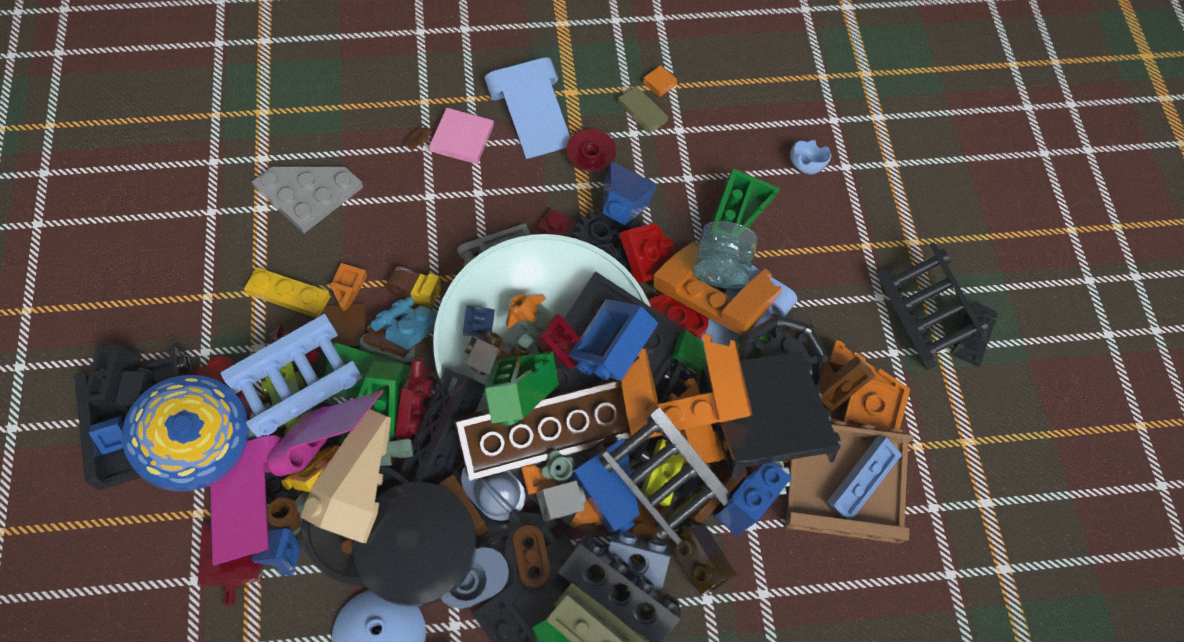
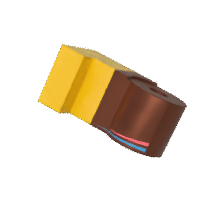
(419, 287)

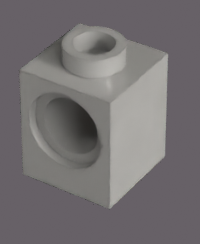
(561, 500)

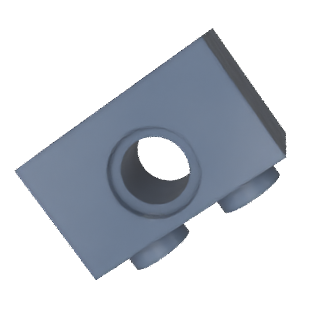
(654, 551)

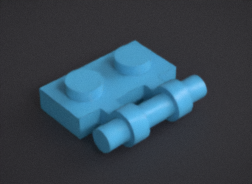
(410, 328)

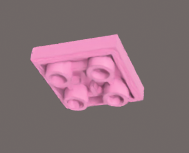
(461, 136)

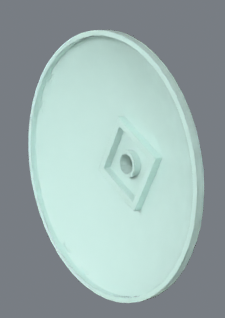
(521, 265)

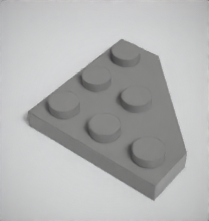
(307, 193)

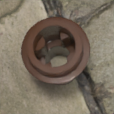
(284, 514)

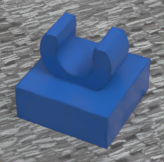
(108, 435)

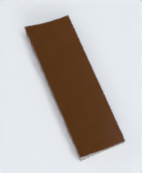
(560, 422)

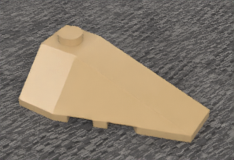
(347, 488)

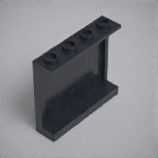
(785, 417)
(113, 467)

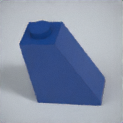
(625, 193)
(608, 492)

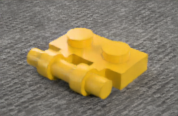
(308, 476)

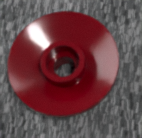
(594, 143)

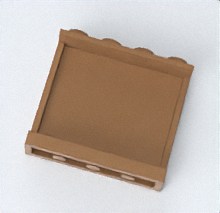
(817, 479)

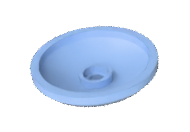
(368, 610)

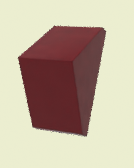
(560, 339)

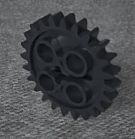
(608, 230)

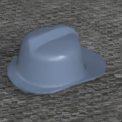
(495, 494)
(484, 580)

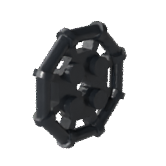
(783, 345)

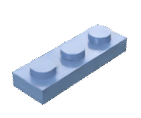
(864, 478)

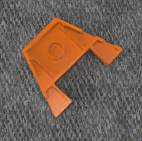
(878, 402)

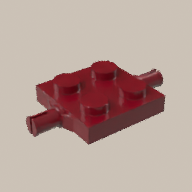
(412, 400)
(226, 574)

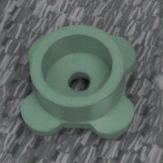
(565, 471)

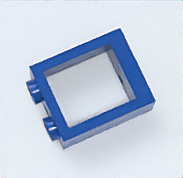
(635, 331)
(753, 498)

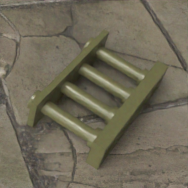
(587, 621)

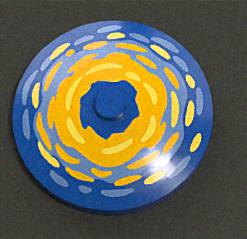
(185, 433)

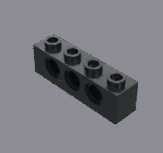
(651, 625)

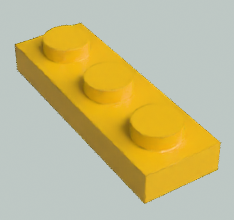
(287, 292)

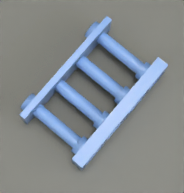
(280, 353)

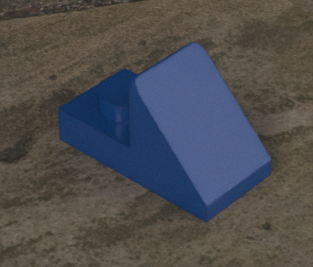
(282, 551)

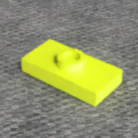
(662, 473)

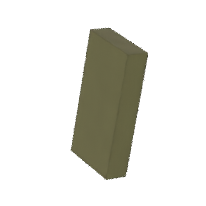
(642, 110)

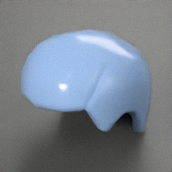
(809, 157)

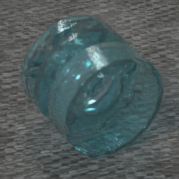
(725, 254)

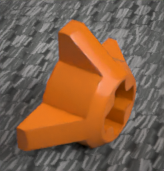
(523, 308)

